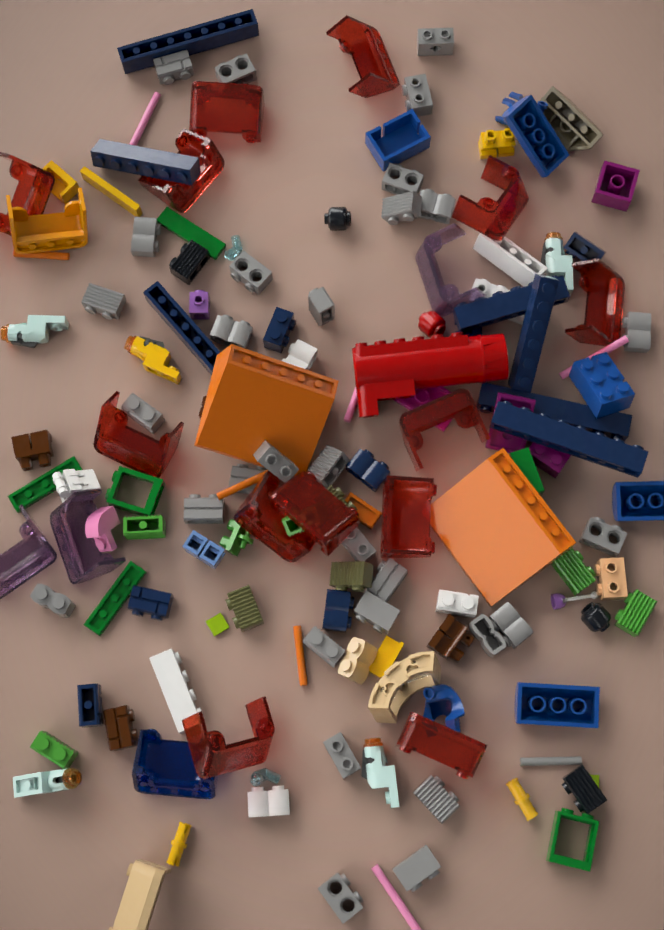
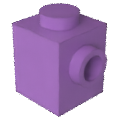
(199, 305)

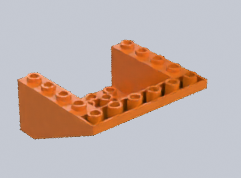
(263, 400)
(498, 527)

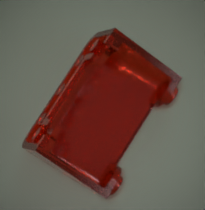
(227, 109)
(180, 195)
(315, 510)
(407, 517)
(266, 524)

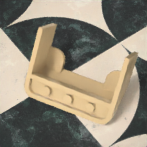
(140, 895)

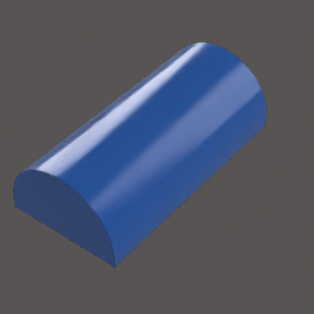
(535, 135)
(638, 501)
(557, 705)

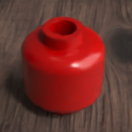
(431, 323)

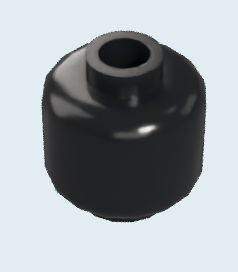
(338, 218)
(595, 617)

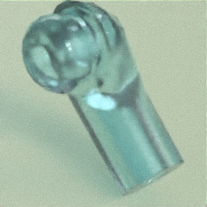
(236, 250)
(263, 775)

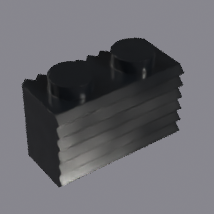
(189, 262)
(584, 789)

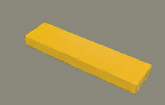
(111, 192)

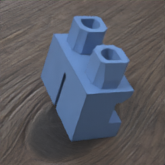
(203, 550)

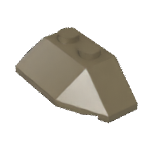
(569, 122)

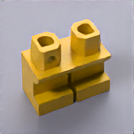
(501, 140)

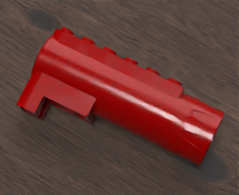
(404, 366)

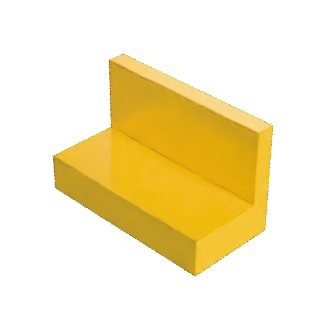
(385, 656)

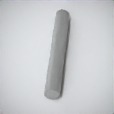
(541, 761)

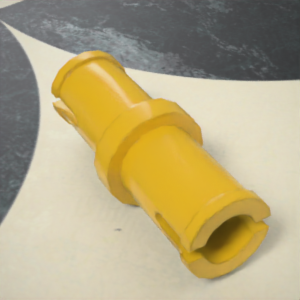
(522, 799)
(179, 844)

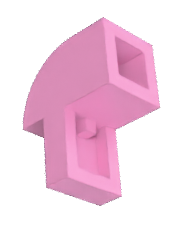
(99, 527)

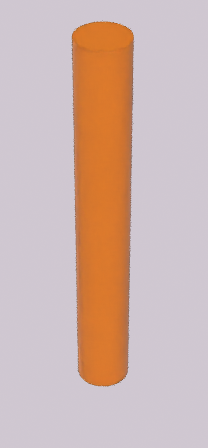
(44, 255)
(240, 486)
(300, 655)

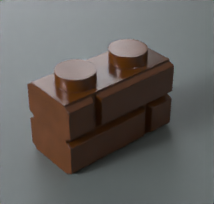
(120, 728)

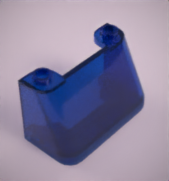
(168, 769)

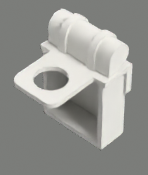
(74, 481)

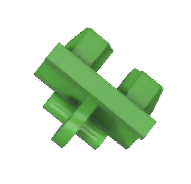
(237, 540)

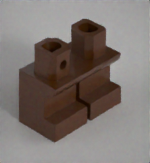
(33, 447)
(447, 638)

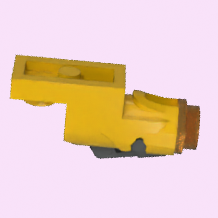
(155, 357)

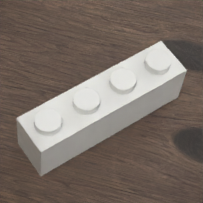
(510, 258)
(174, 686)

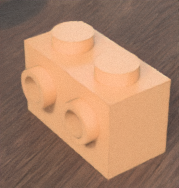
(611, 579)

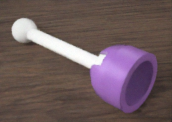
(559, 600)

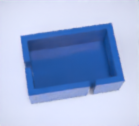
(398, 140)
(601, 385)

